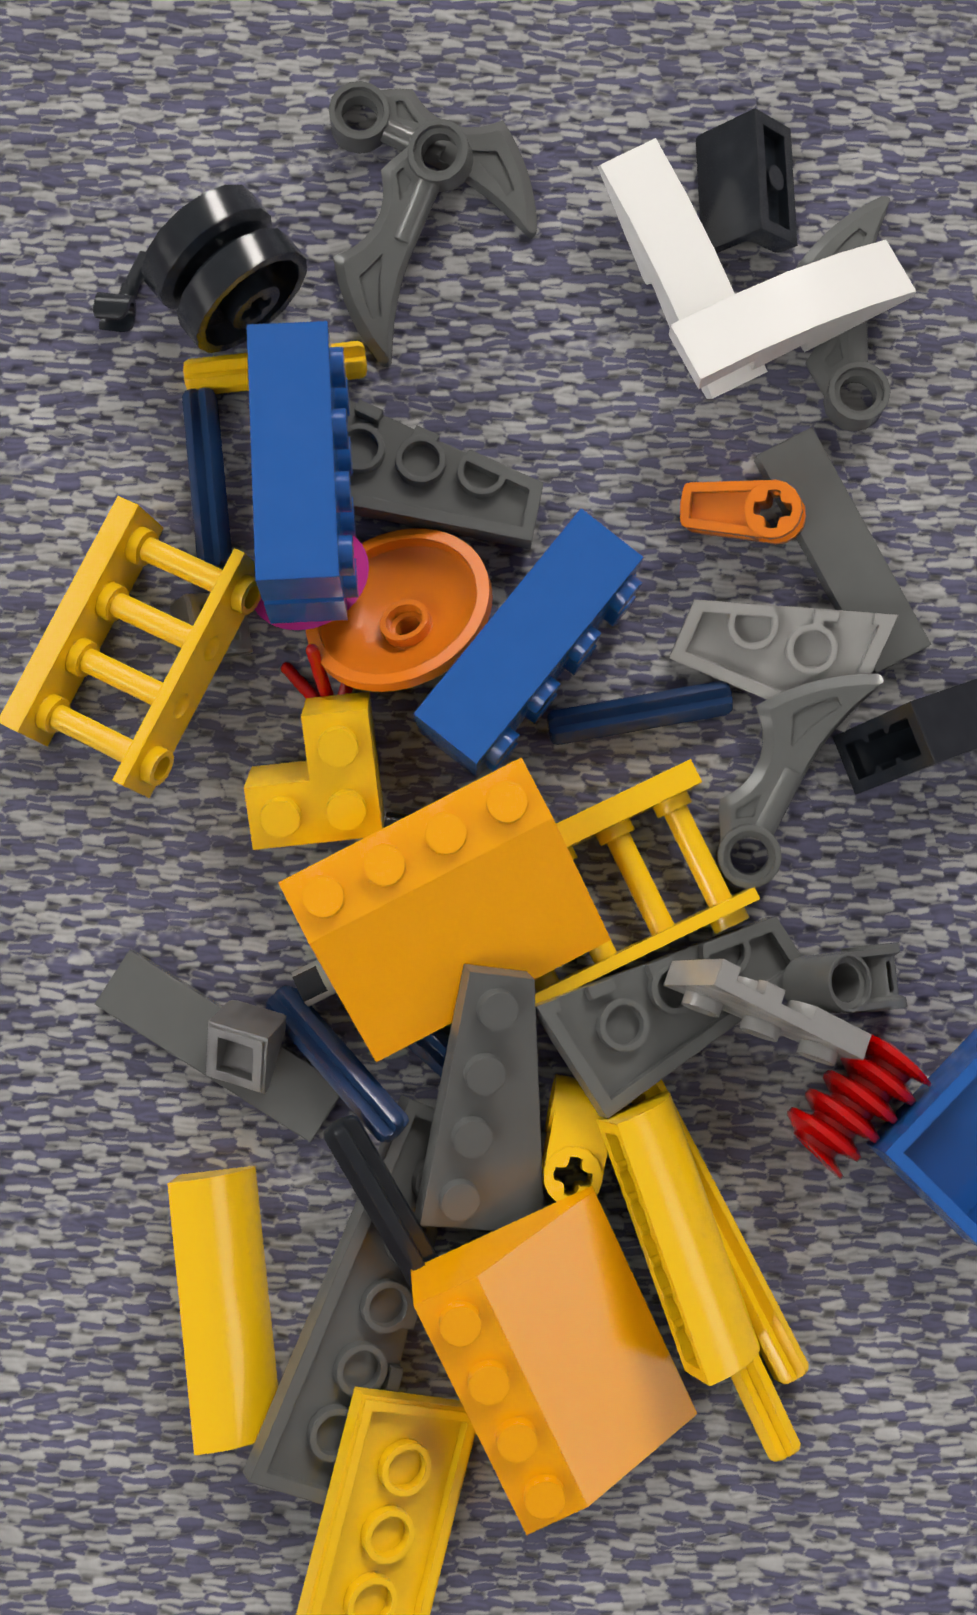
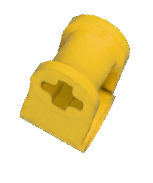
(572, 1133)

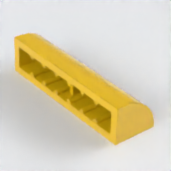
(680, 1239)
(223, 1306)

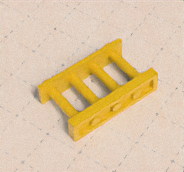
(82, 622)
(612, 826)

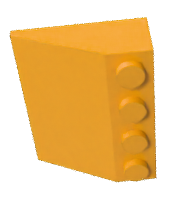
(441, 889)
(553, 1356)

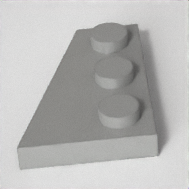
(779, 646)
(715, 987)

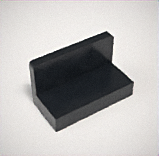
(747, 183)

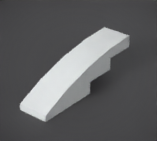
(669, 242)
(791, 312)

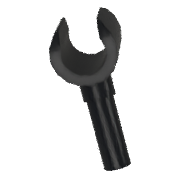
(118, 311)

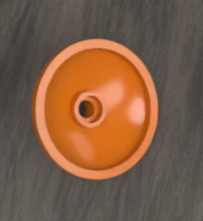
(415, 615)

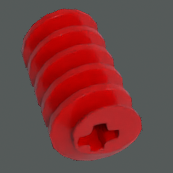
(855, 1103)

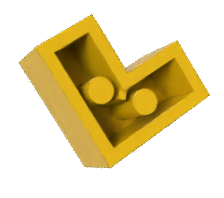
(330, 794)

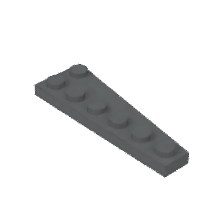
(348, 1338)

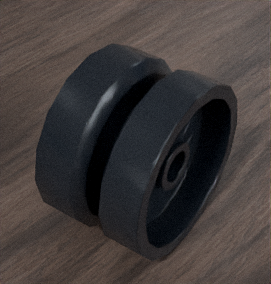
(223, 267)

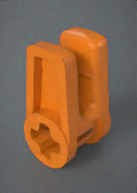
(734, 510)

